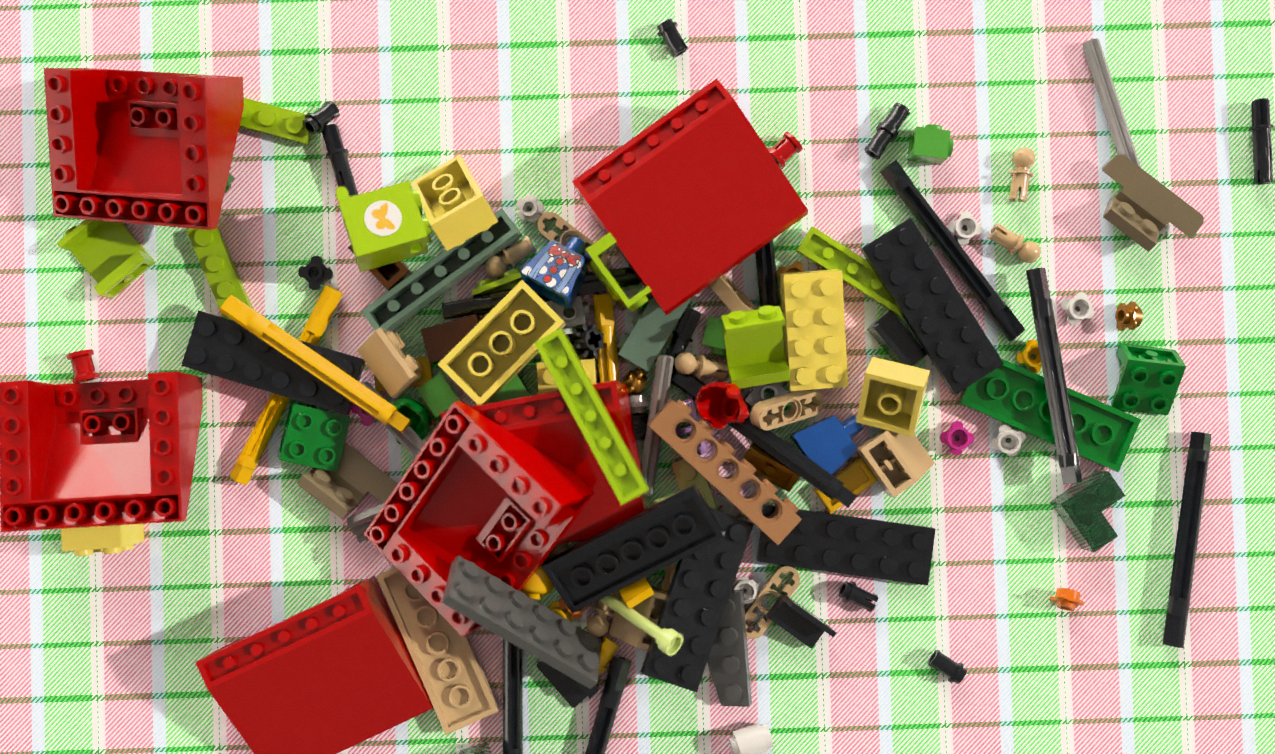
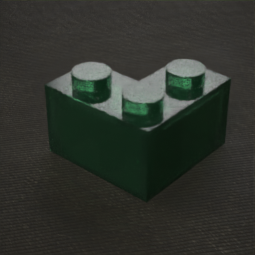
(1083, 507)

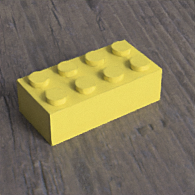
(814, 329)
(500, 344)

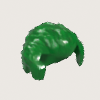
(416, 413)

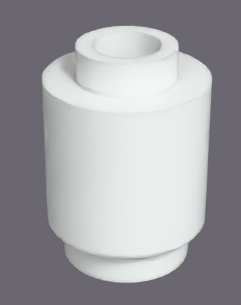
(751, 740)

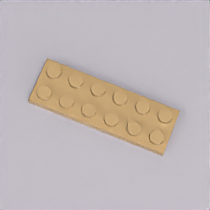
(440, 655)

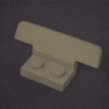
(1145, 205)
(348, 486)

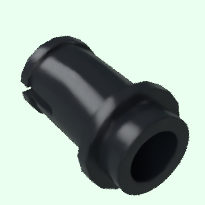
(672, 37)
(316, 121)
(857, 596)
(948, 667)

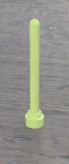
(668, 640)

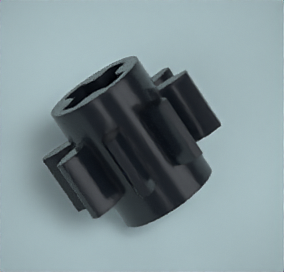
(586, 341)

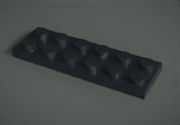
(932, 306)
(233, 353)
(853, 547)
(633, 549)
(698, 604)

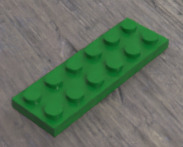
(1021, 401)

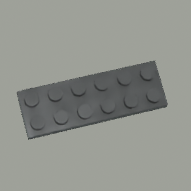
(522, 621)

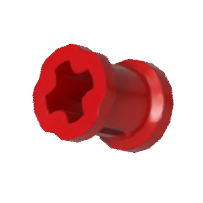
(785, 149)
(83, 366)

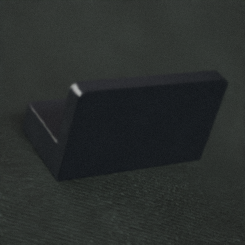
(896, 340)
(798, 621)
(569, 688)

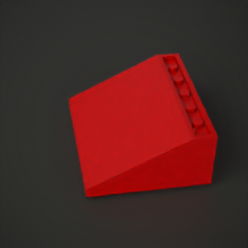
(141, 144)
(690, 196)
(552, 429)
(98, 451)
(477, 498)
(319, 677)

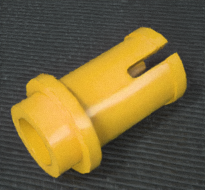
(608, 648)

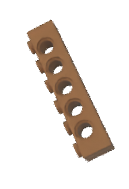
(777, 524)

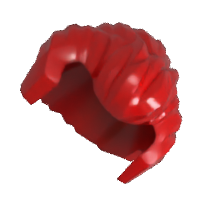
(721, 404)

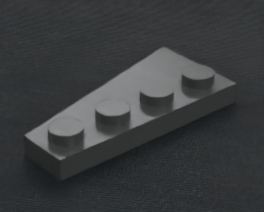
(729, 655)

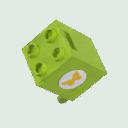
(384, 224)

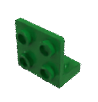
(1147, 379)
(313, 437)

